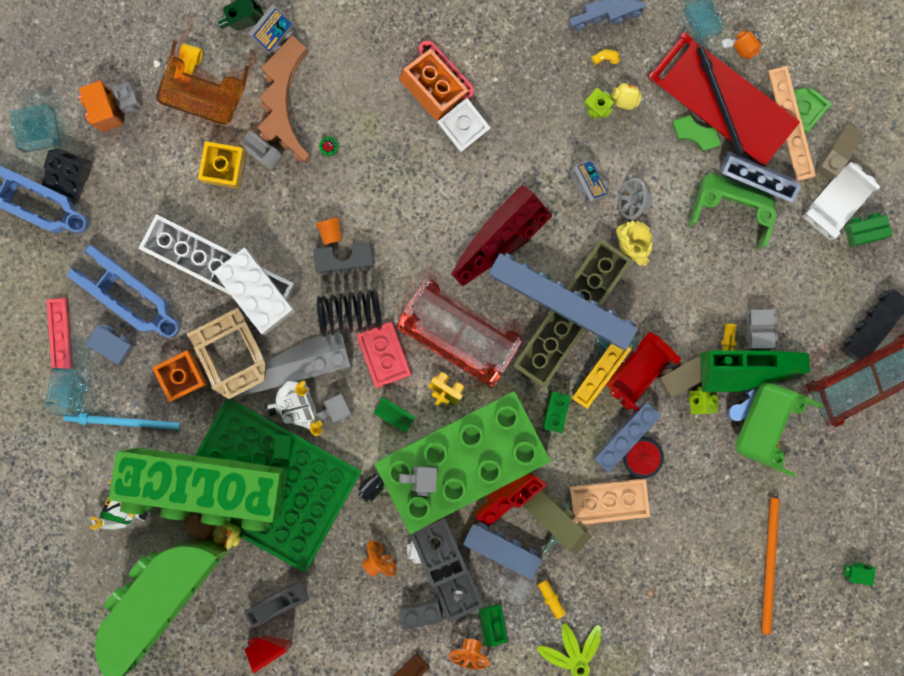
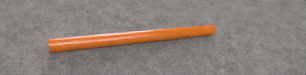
(770, 566)

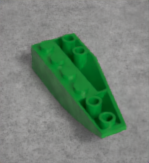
(748, 369)

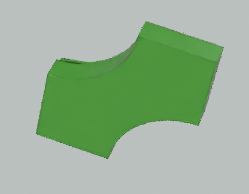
(704, 137)

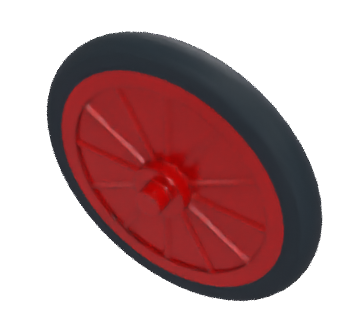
(644, 458)

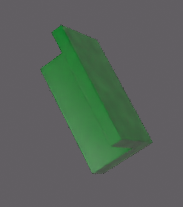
(394, 414)

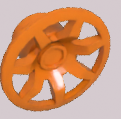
(377, 562)
(470, 653)

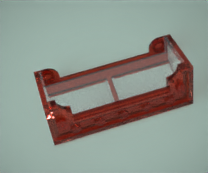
(458, 334)

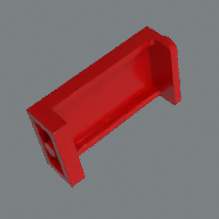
(641, 370)

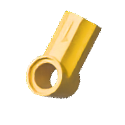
(191, 57)

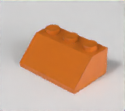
(433, 84)

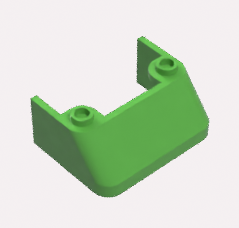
(716, 187)
(766, 424)

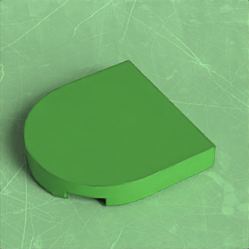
(810, 106)

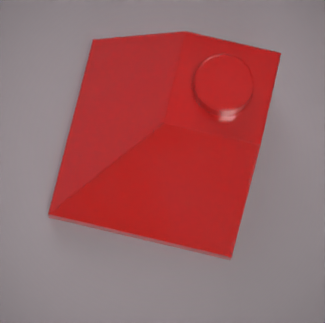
(265, 650)

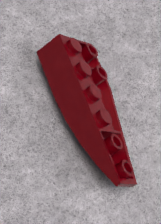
(503, 233)

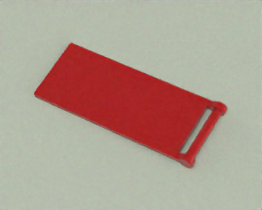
(757, 118)

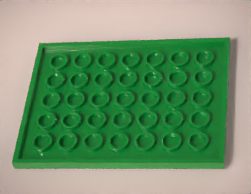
(314, 484)

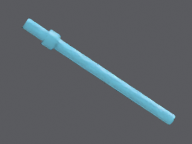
(85, 418)

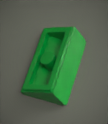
(492, 625)

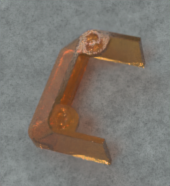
(199, 95)

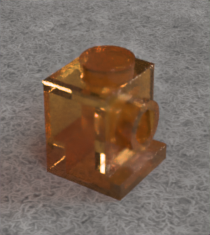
(197, 528)

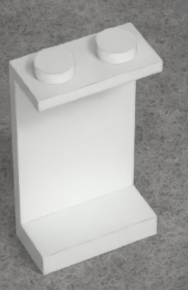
(840, 200)

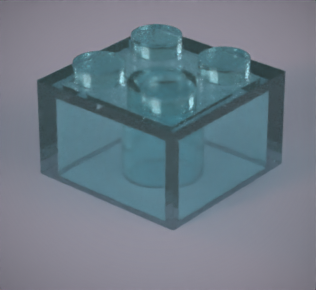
(35, 128)
(66, 392)

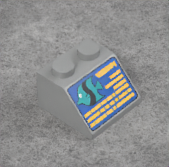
(272, 31)
(589, 182)

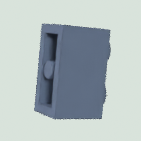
(110, 345)

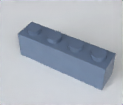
(760, 177)
(626, 437)
(502, 550)

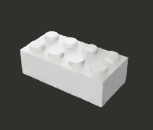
(254, 291)

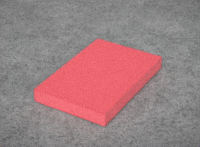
(383, 355)

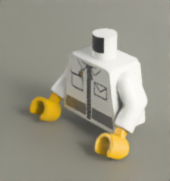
(296, 406)

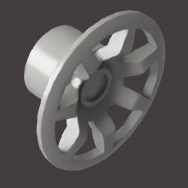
(636, 200)

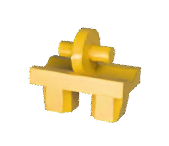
(443, 392)

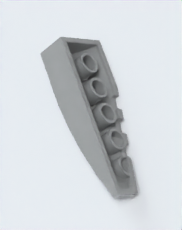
(305, 361)

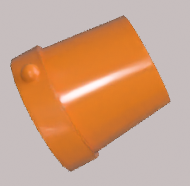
(330, 230)

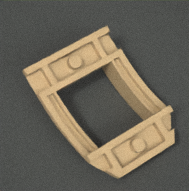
(217, 329)

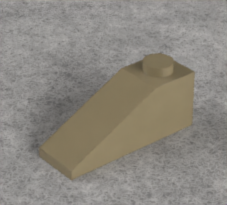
(839, 152)

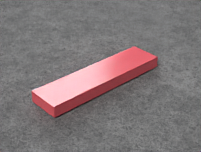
(59, 333)

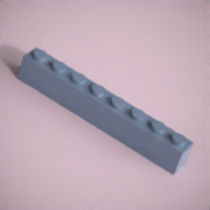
(563, 302)

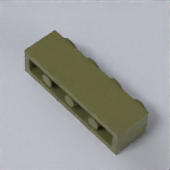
(558, 521)

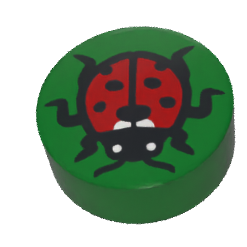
(328, 146)

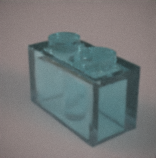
(703, 19)

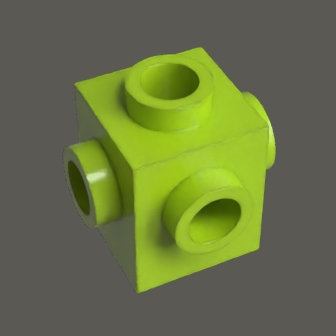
(594, 100)
(703, 402)

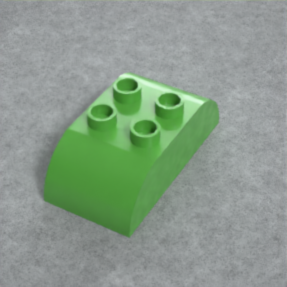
(152, 602)

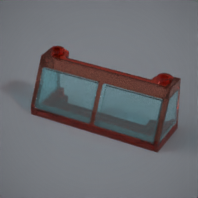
(860, 383)

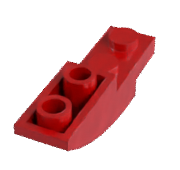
(510, 495)

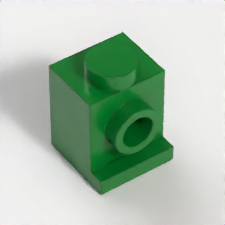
(281, 447)
(859, 573)

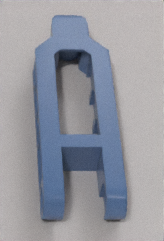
(71, 220)
(163, 323)

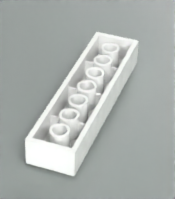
(195, 254)

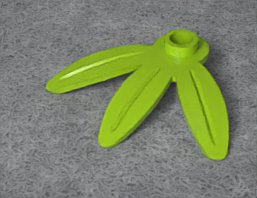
(571, 645)

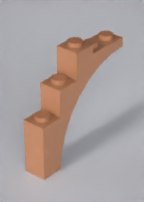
(281, 70)

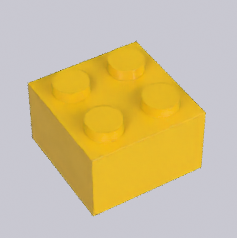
(222, 165)

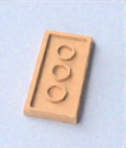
(610, 501)

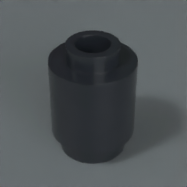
(371, 488)

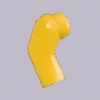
(606, 54)

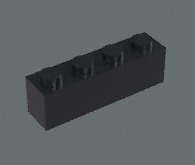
(875, 326)

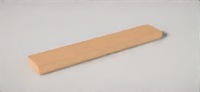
(796, 142)

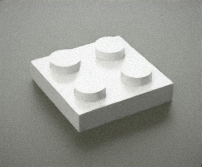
(463, 125)

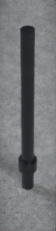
(706, 65)

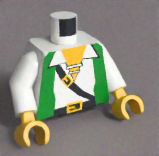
(113, 518)

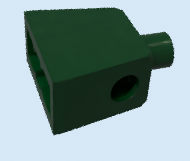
(241, 14)

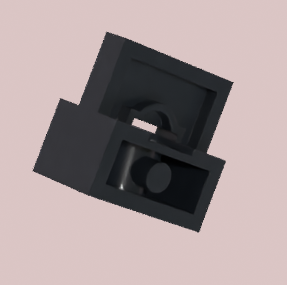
(66, 172)

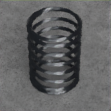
(348, 307)

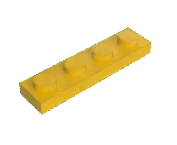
(600, 375)

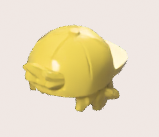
(635, 241)

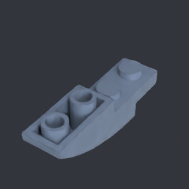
(613, 10)

